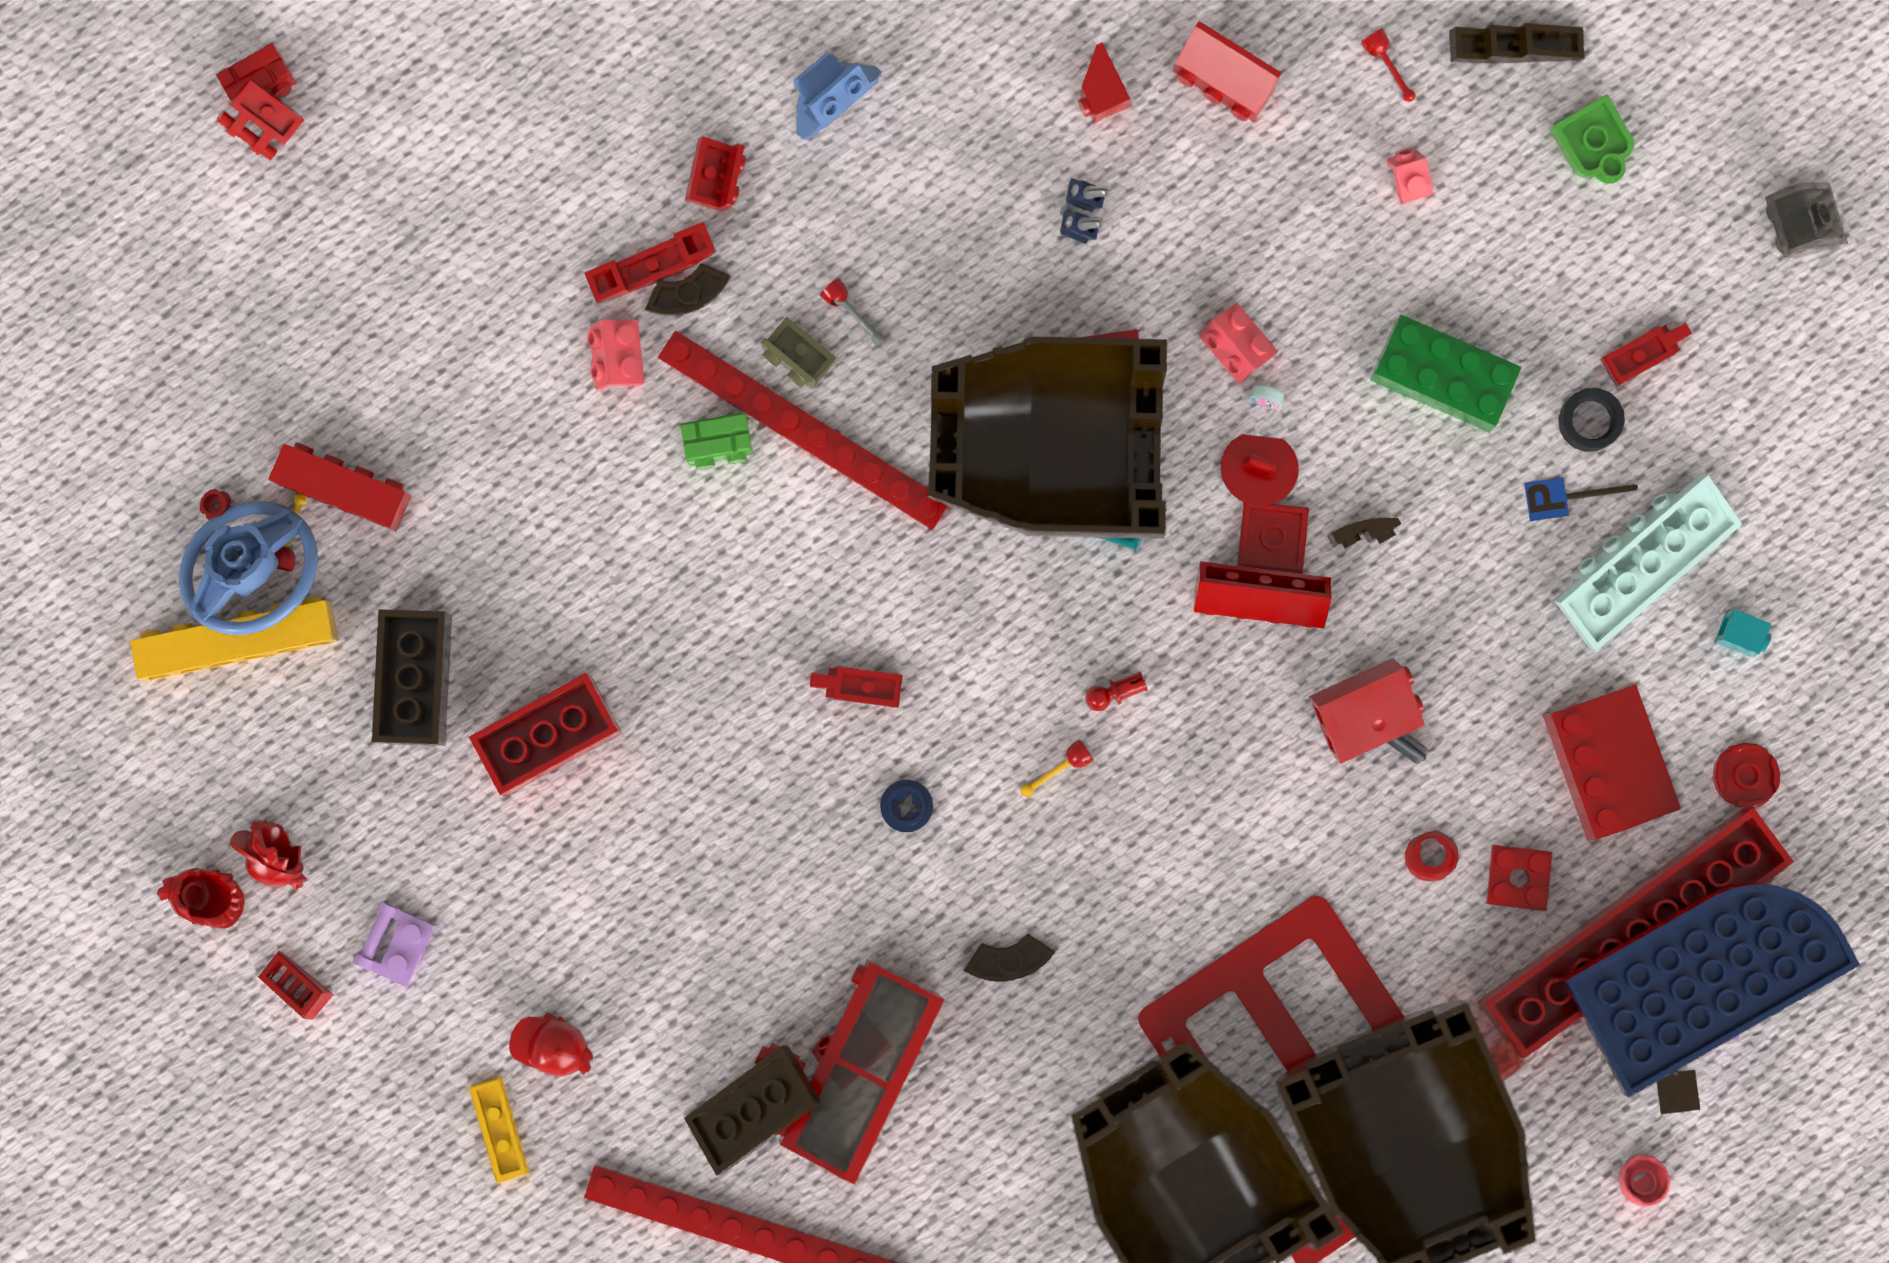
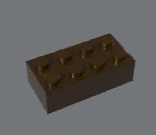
(411, 677)

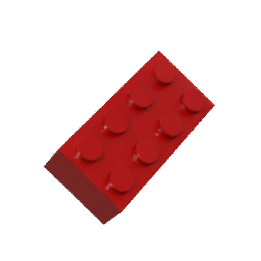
(545, 735)

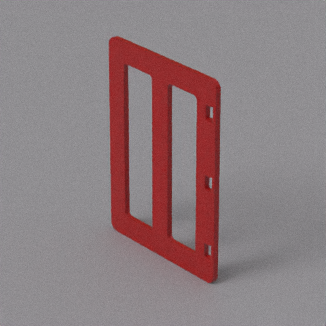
(1242, 973)

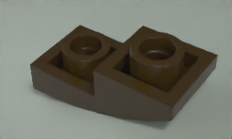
(1372, 529)

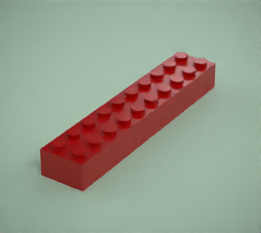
(1535, 1000)

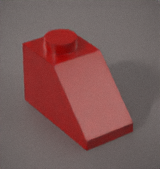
(1102, 88)

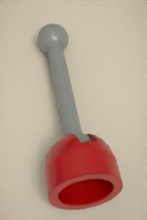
(836, 295)

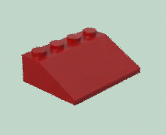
(1612, 763)

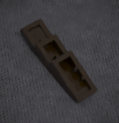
(1516, 44)

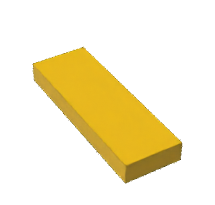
(499, 1129)

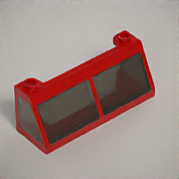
(863, 1070)

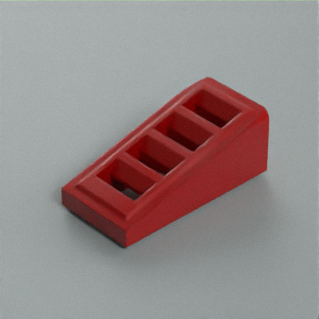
(315, 1003)

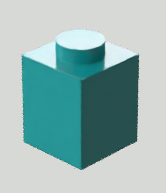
(1743, 633)

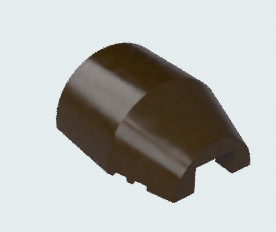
(1053, 436)
(1416, 1139)
(1195, 1169)

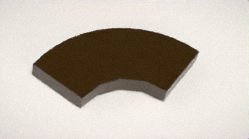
(688, 294)
(1009, 962)

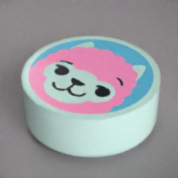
(1267, 396)

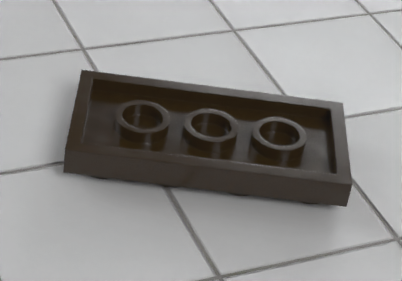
(752, 1110)

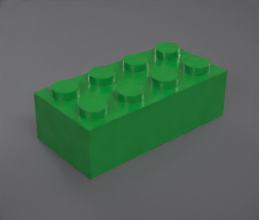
(1445, 373)

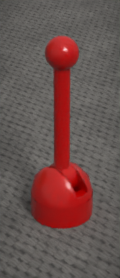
(1377, 45)

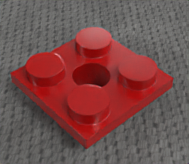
(1535, 865)

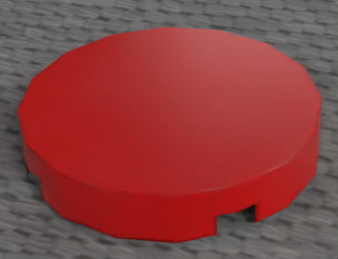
(1735, 776)

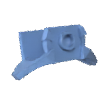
(829, 90)

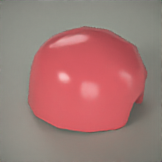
(1648, 1189)

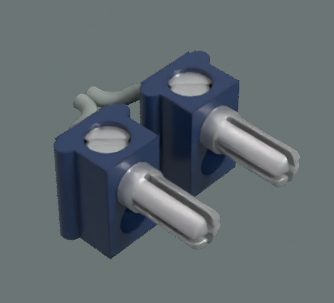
(1087, 197)

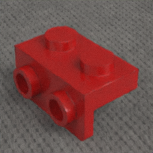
(715, 174)

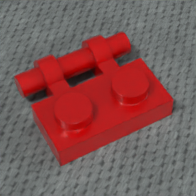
(265, 111)

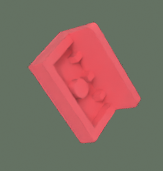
(1237, 343)
(615, 353)

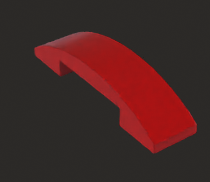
(653, 264)

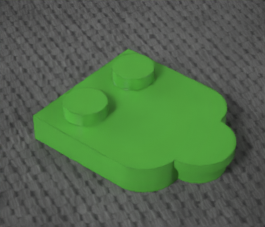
(1595, 141)

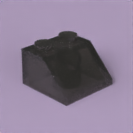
(1805, 219)

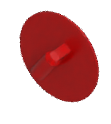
(1259, 469)

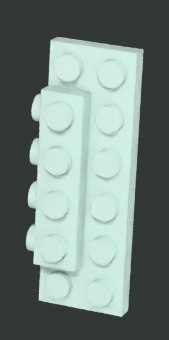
(1646, 559)

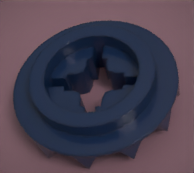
(892, 813)

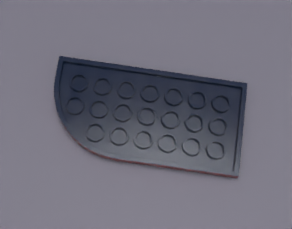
(1706, 978)

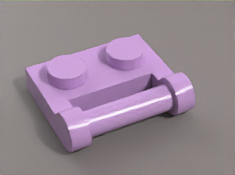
(404, 949)

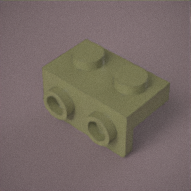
(797, 353)

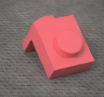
(1410, 175)

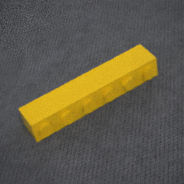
(201, 648)

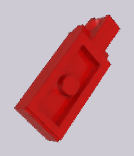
(1644, 353)
(860, 686)

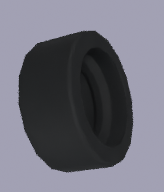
(1600, 396)

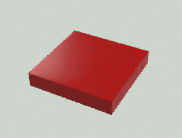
(1273, 537)

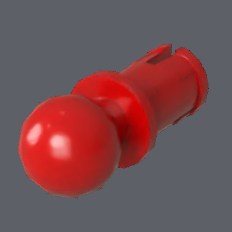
(1099, 697)

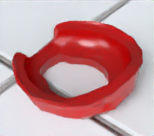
(1421, 870)

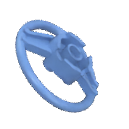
(257, 550)

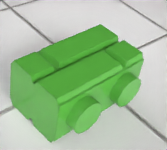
(717, 440)

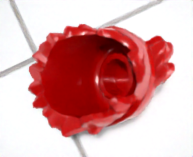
(261, 853)
(204, 897)
(550, 1046)

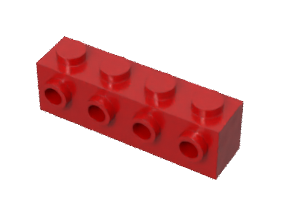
(339, 486)
(1262, 594)

